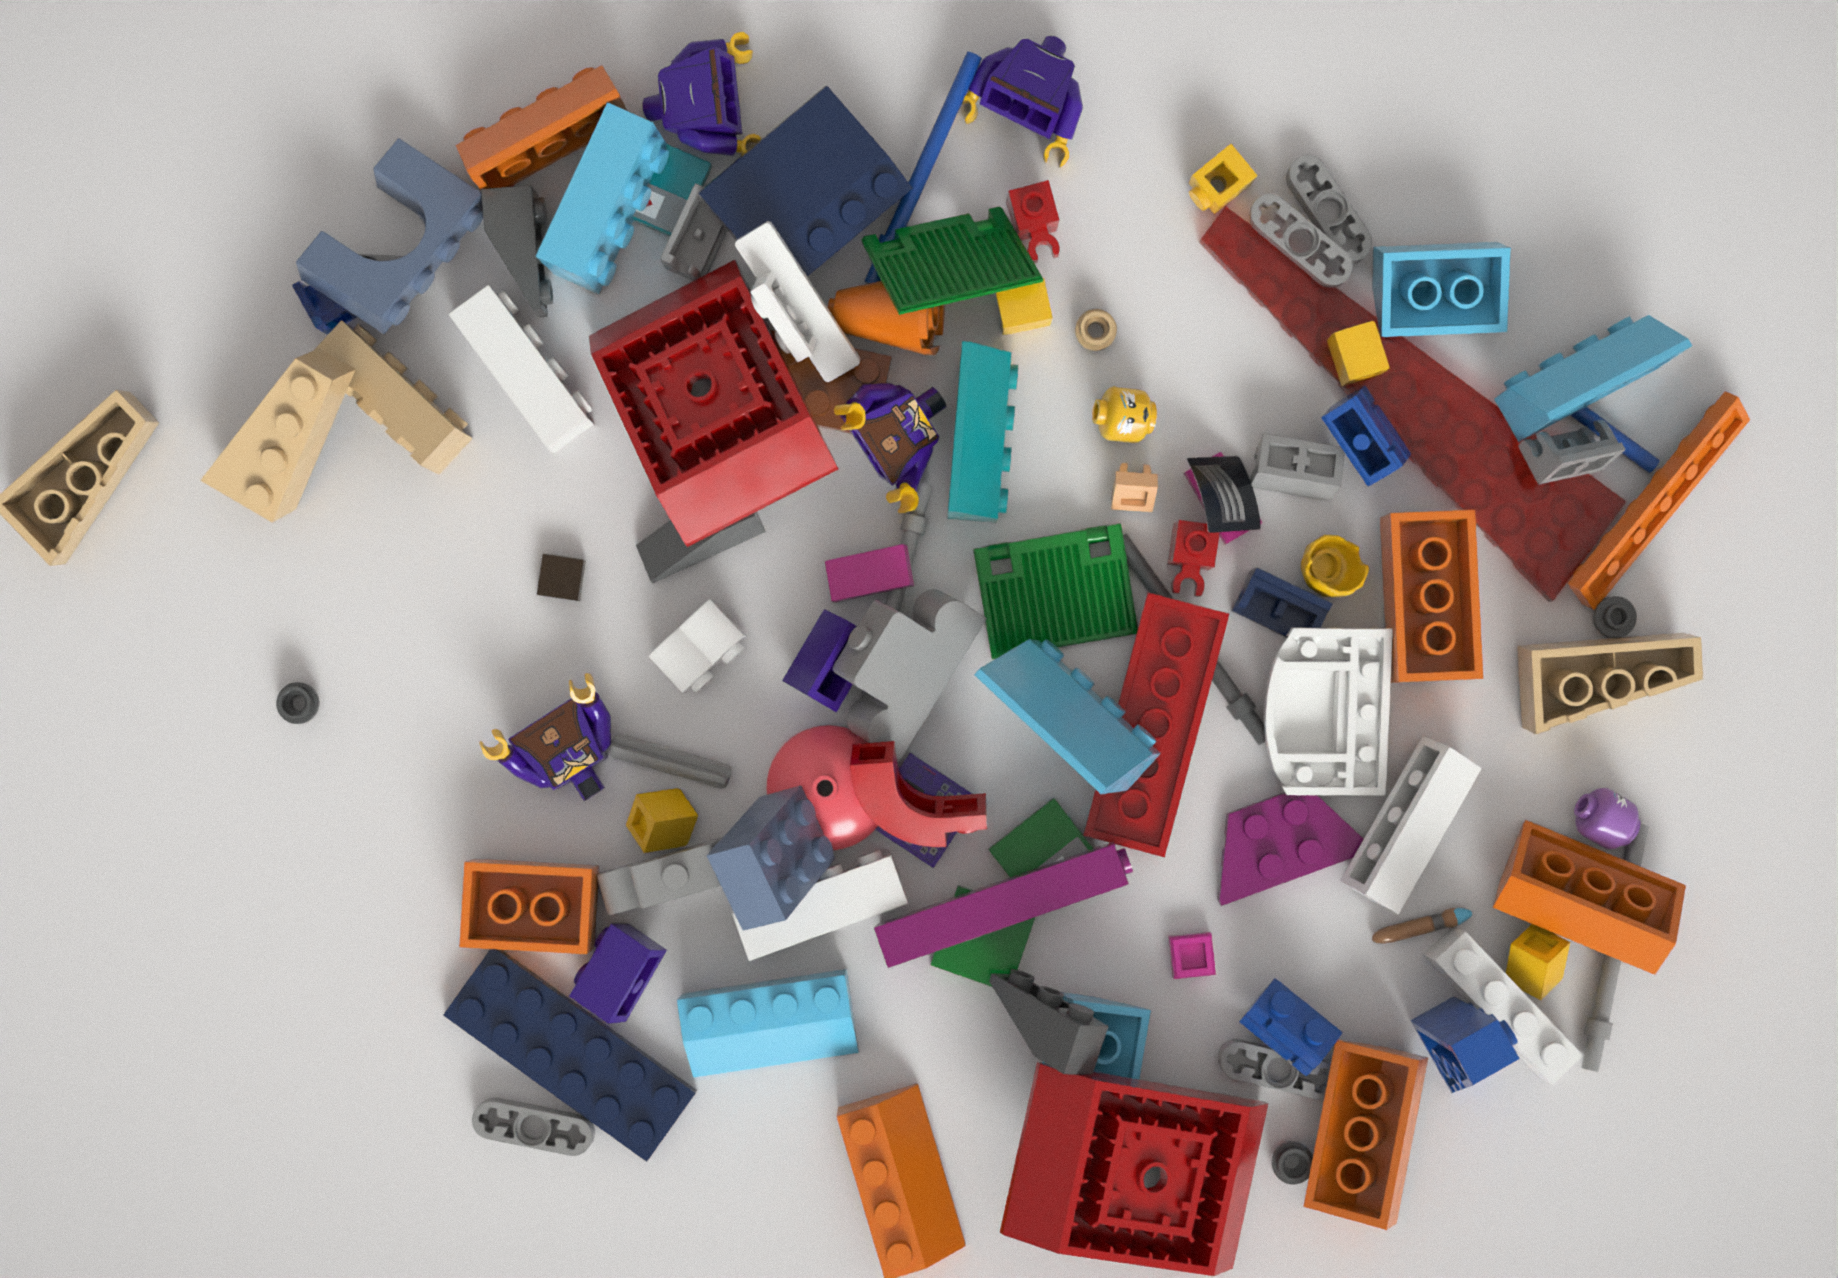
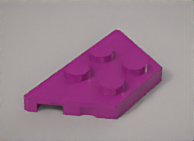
(1280, 843)

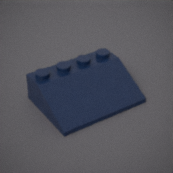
(811, 178)

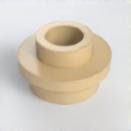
(1098, 317)

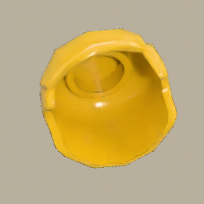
(1333, 566)

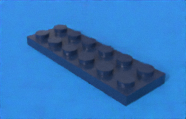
(570, 1053)

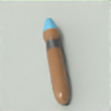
(1449, 918)

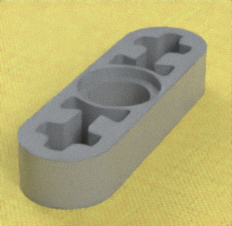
(1323, 177)
(1301, 223)
(1245, 1072)
(505, 1110)

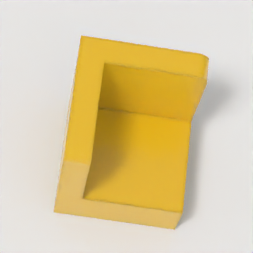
(1024, 308)
(1358, 353)
(661, 820)
(1537, 961)

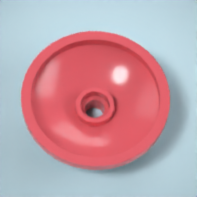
(819, 756)

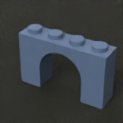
(383, 289)

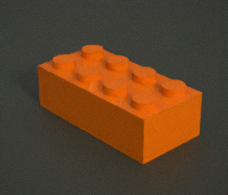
(1432, 595)

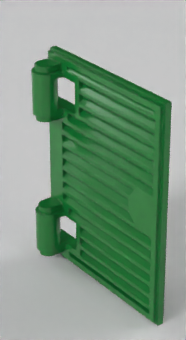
(951, 261)
(1057, 590)

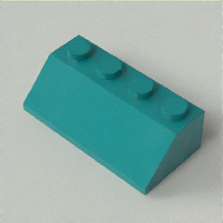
(980, 434)

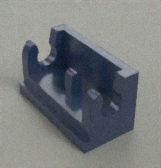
(1279, 603)

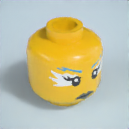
(1124, 414)

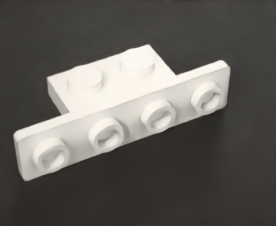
(793, 304)

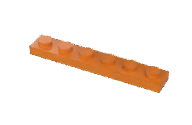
(1659, 500)

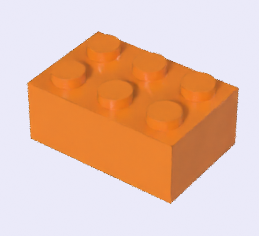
(529, 906)

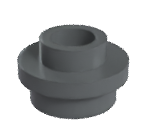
(1603, 621)
(285, 703)
(1298, 1174)

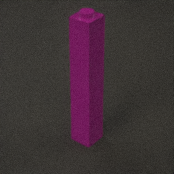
(1003, 904)

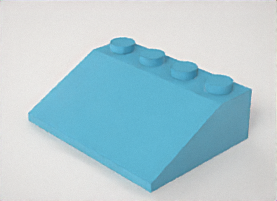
(1070, 715)

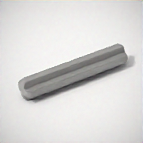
(670, 760)

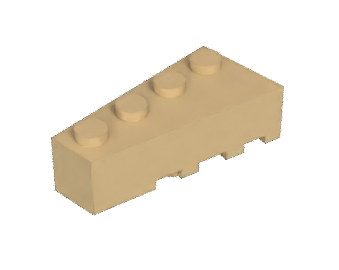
(395, 401)
(282, 439)
(74, 479)
(1588, 676)

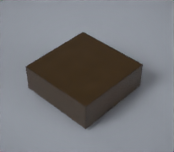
(561, 577)

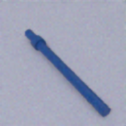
(930, 151)

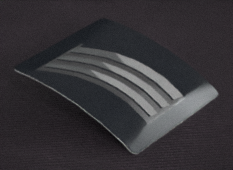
(1226, 493)

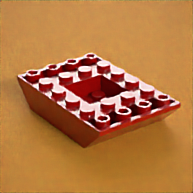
(738, 443)
(1086, 1160)

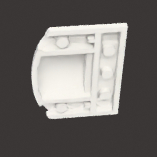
(1330, 711)

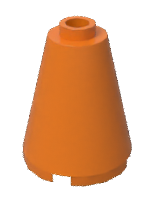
(870, 315)

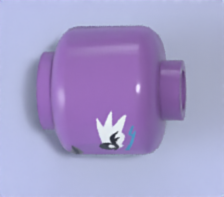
(1607, 818)

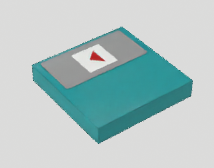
(672, 189)

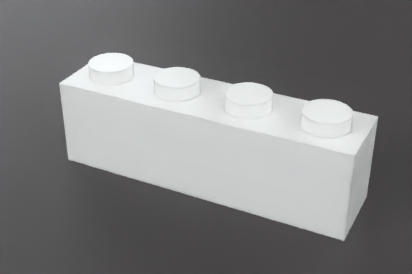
(521, 368)
(1411, 824)
(832, 903)
(1490, 988)

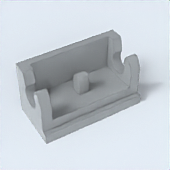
(694, 239)
(1570, 453)
(1298, 467)

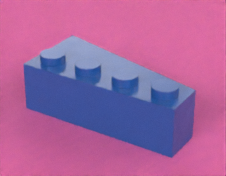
(1465, 1042)

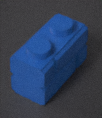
(1366, 436)
(1291, 1027)

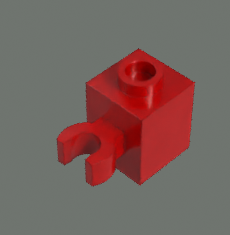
(1034, 216)
(1193, 551)

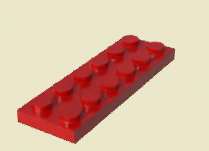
(1167, 697)

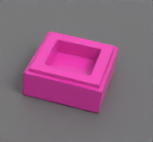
(1192, 955)

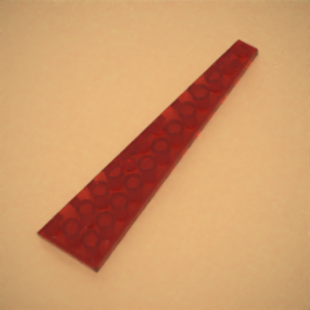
(1442, 420)

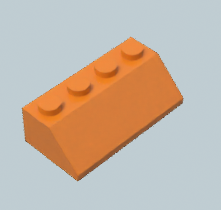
(540, 132)
(1591, 897)
(1365, 1133)
(900, 1180)

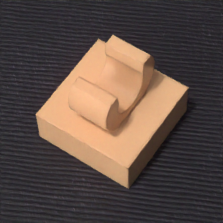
(1134, 490)

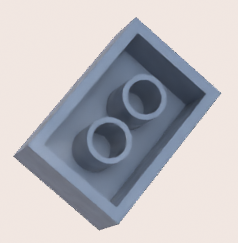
(771, 858)

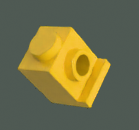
(1228, 168)

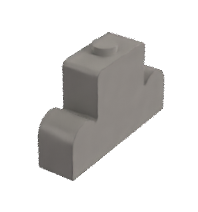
(904, 664)
(658, 879)

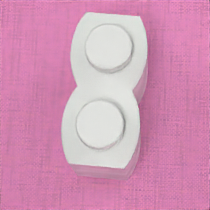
(698, 647)

